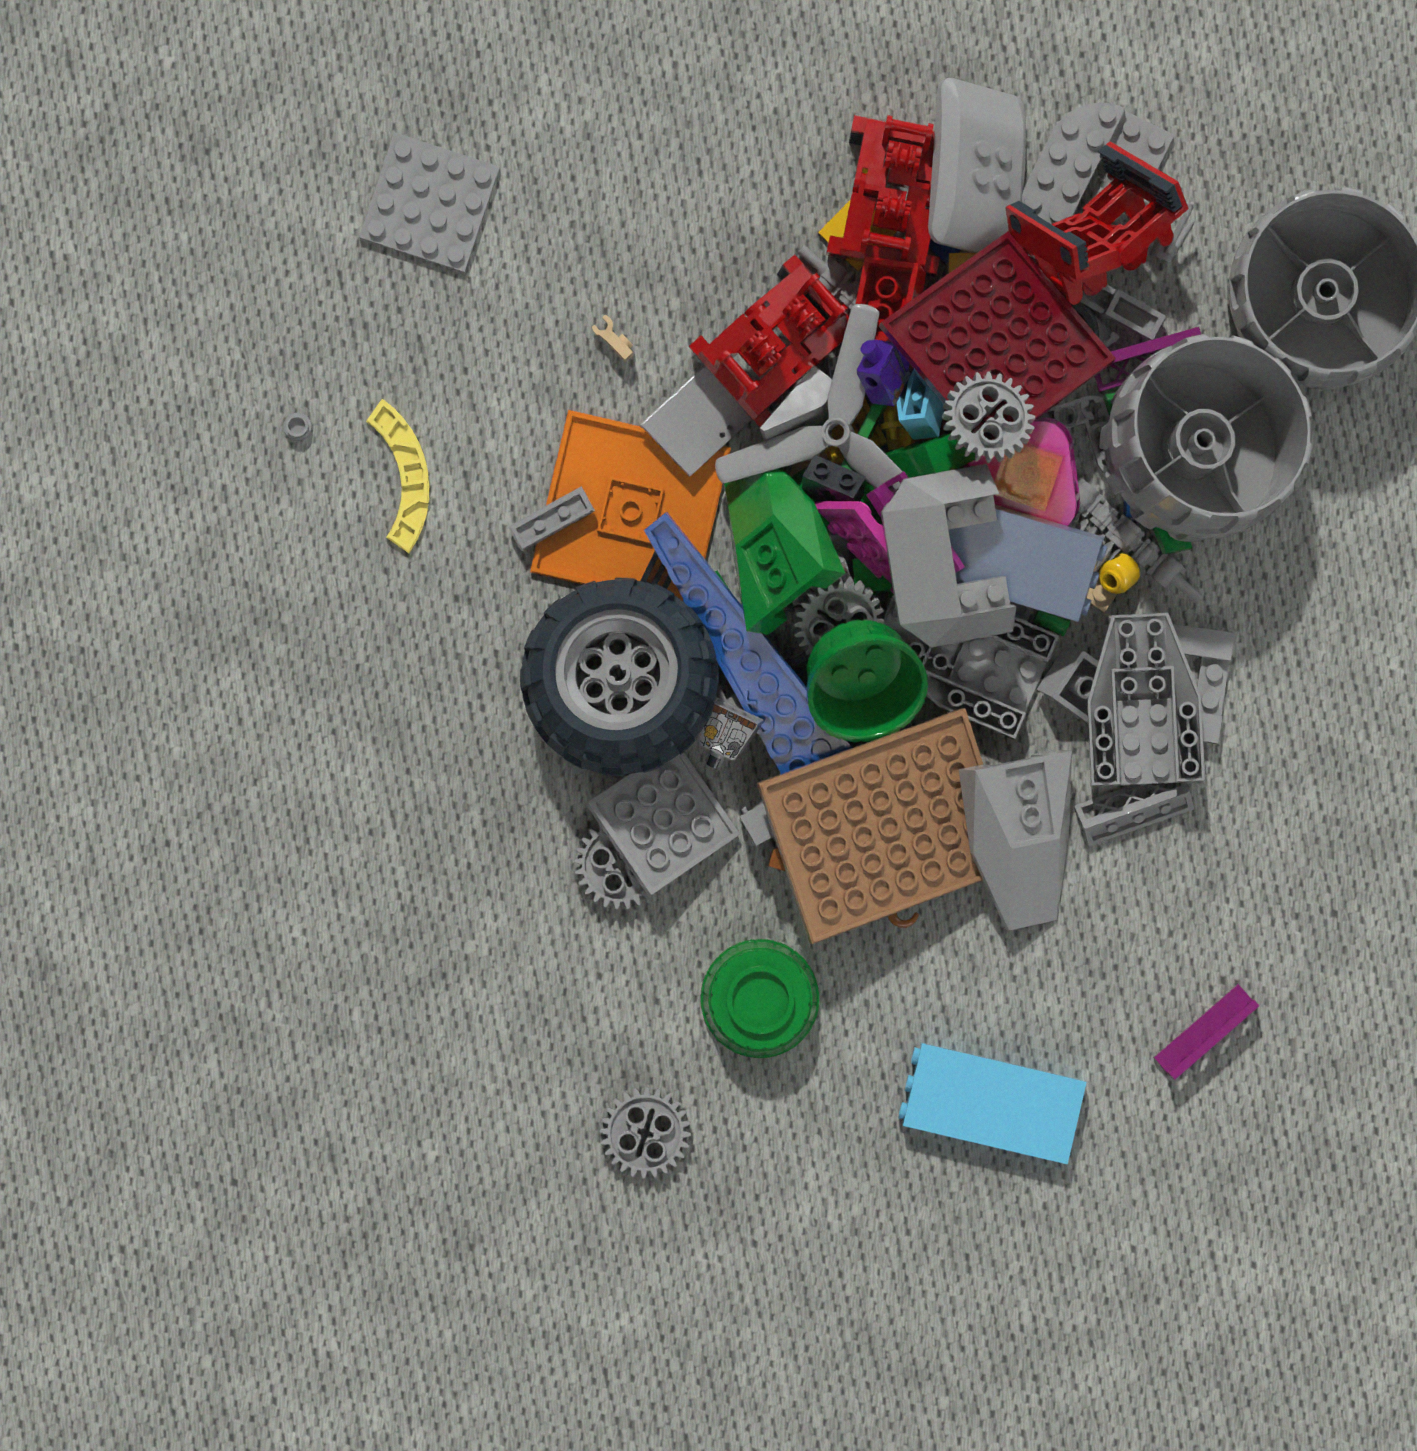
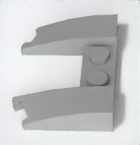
(1215, 652)

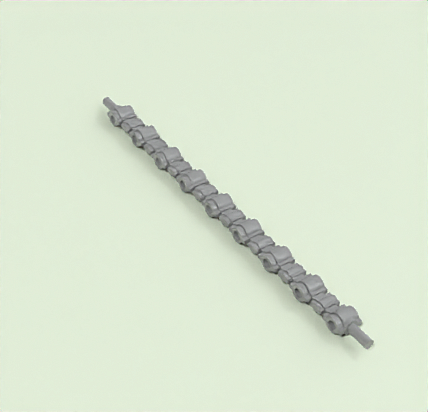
(1121, 531)

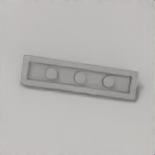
(1135, 813)

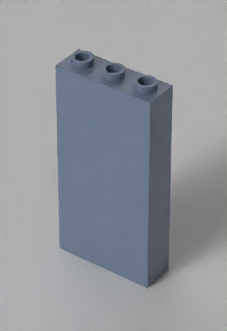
(1042, 560)

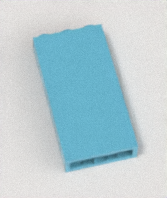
(992, 1103)

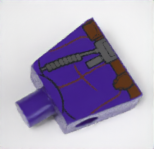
(883, 372)

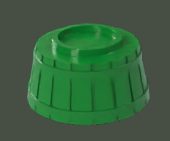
(864, 681)
(759, 998)

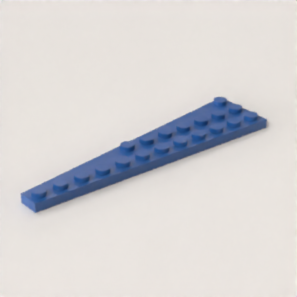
(748, 659)

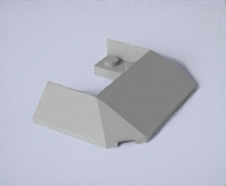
(922, 560)

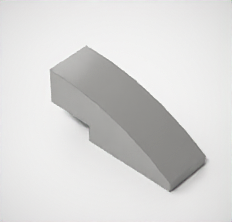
(1125, 311)

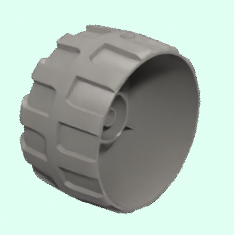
(1337, 242)
(1241, 409)

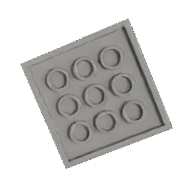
(429, 202)
(662, 821)

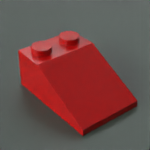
(889, 286)

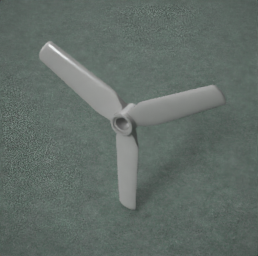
(844, 404)

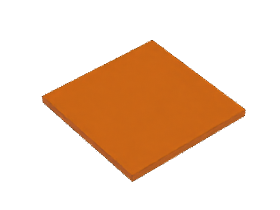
(629, 488)

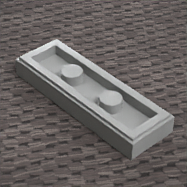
(551, 519)

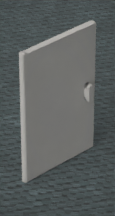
(696, 420)

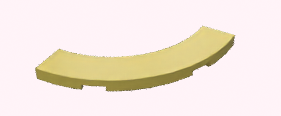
(412, 471)

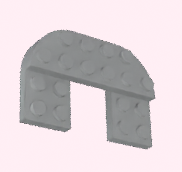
(1073, 155)

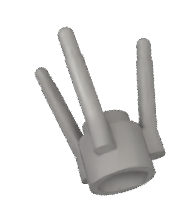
(1167, 253)

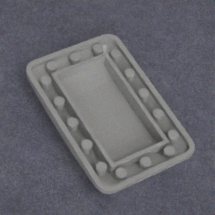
(975, 164)

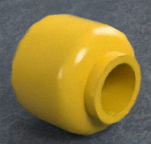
(1119, 574)

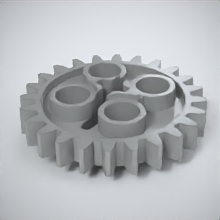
(1007, 434)
(852, 600)
(595, 874)
(670, 1140)

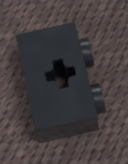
(832, 482)

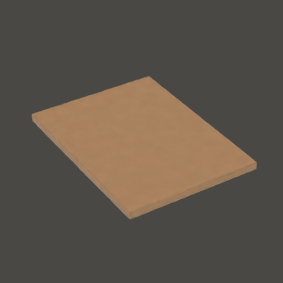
(876, 825)

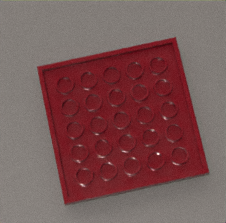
(997, 319)

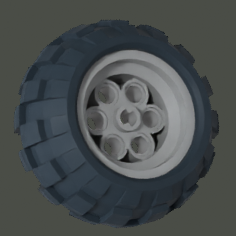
(651, 726)

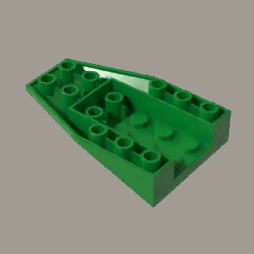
(776, 546)

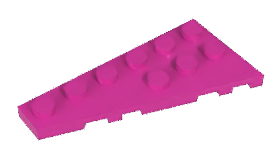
(864, 535)

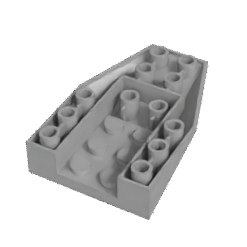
(984, 675)
(1144, 707)
(1020, 833)

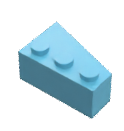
(920, 409)

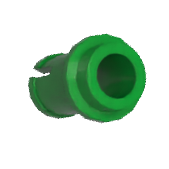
(1051, 622)

